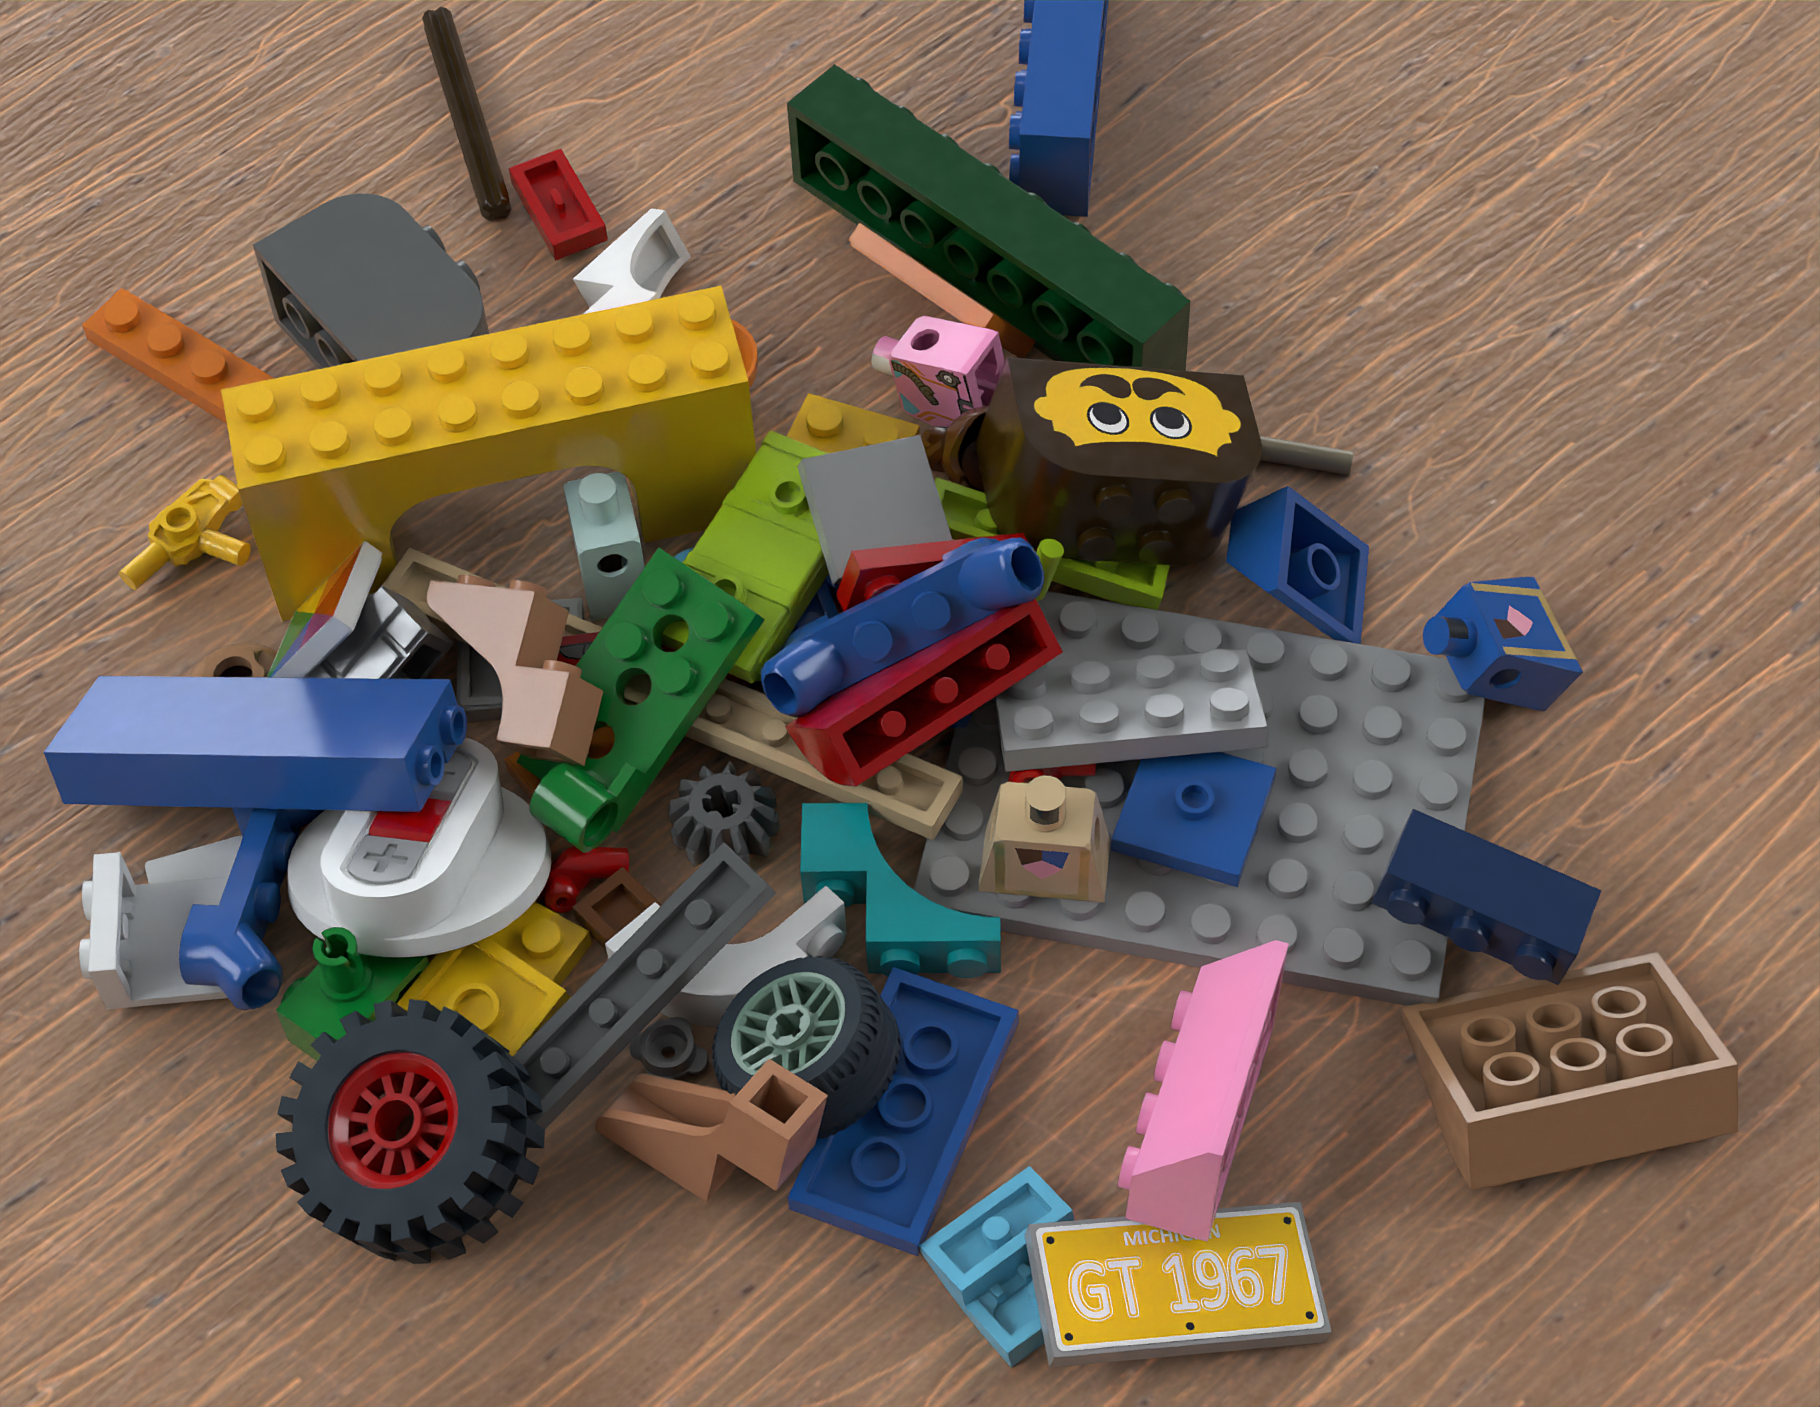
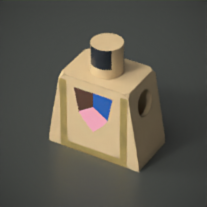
(1046, 842)

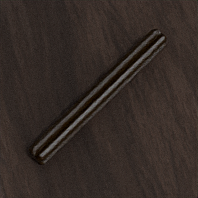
(466, 114)

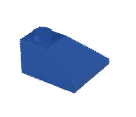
(1302, 561)

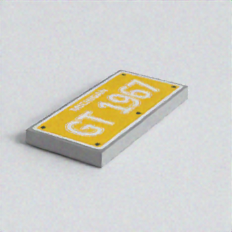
(1148, 1292)

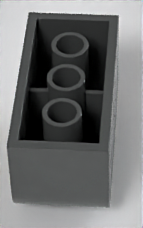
(366, 282)

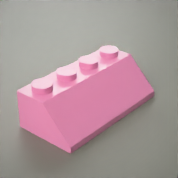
(1203, 1092)

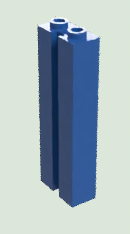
(258, 742)

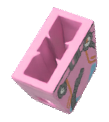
(941, 368)

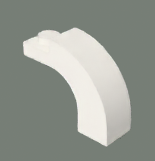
(812, 930)

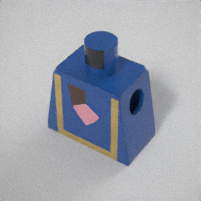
(1504, 643)

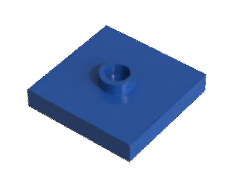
(1195, 813)

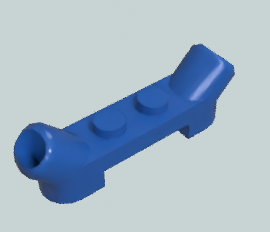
(900, 622)
(225, 941)

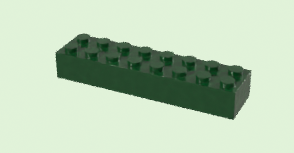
(981, 230)

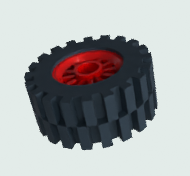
(359, 1178)

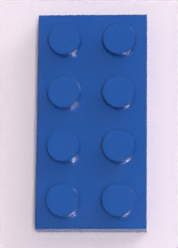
(899, 1158)

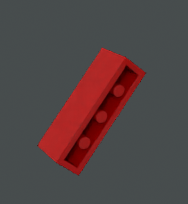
(922, 694)

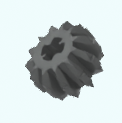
(725, 811)

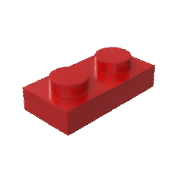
(558, 204)

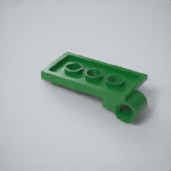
(597, 798)

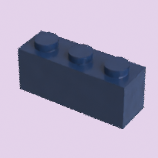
(1486, 898)

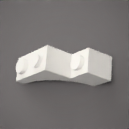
(634, 265)

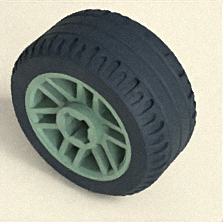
(818, 1024)

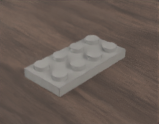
(1131, 710)

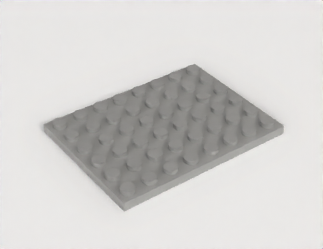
(1353, 749)

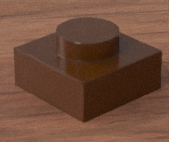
(612, 906)

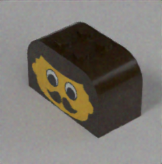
(1117, 458)

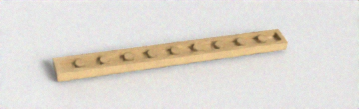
(744, 726)

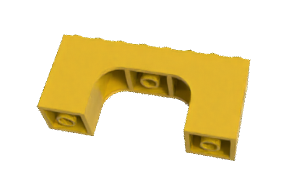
(361, 442)

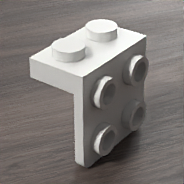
(139, 935)

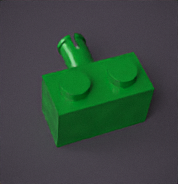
(341, 985)

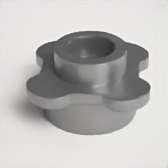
(666, 1035)

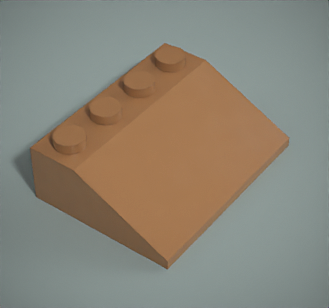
(1572, 1071)

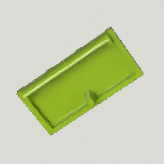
(762, 551)

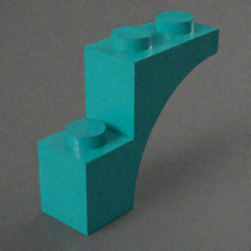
(900, 923)

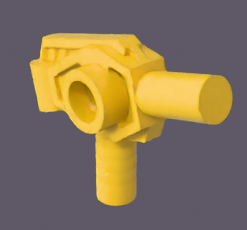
(189, 530)

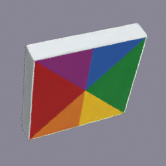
(327, 615)

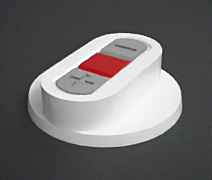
(428, 875)

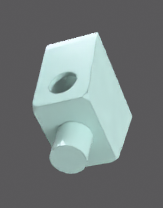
(602, 526)

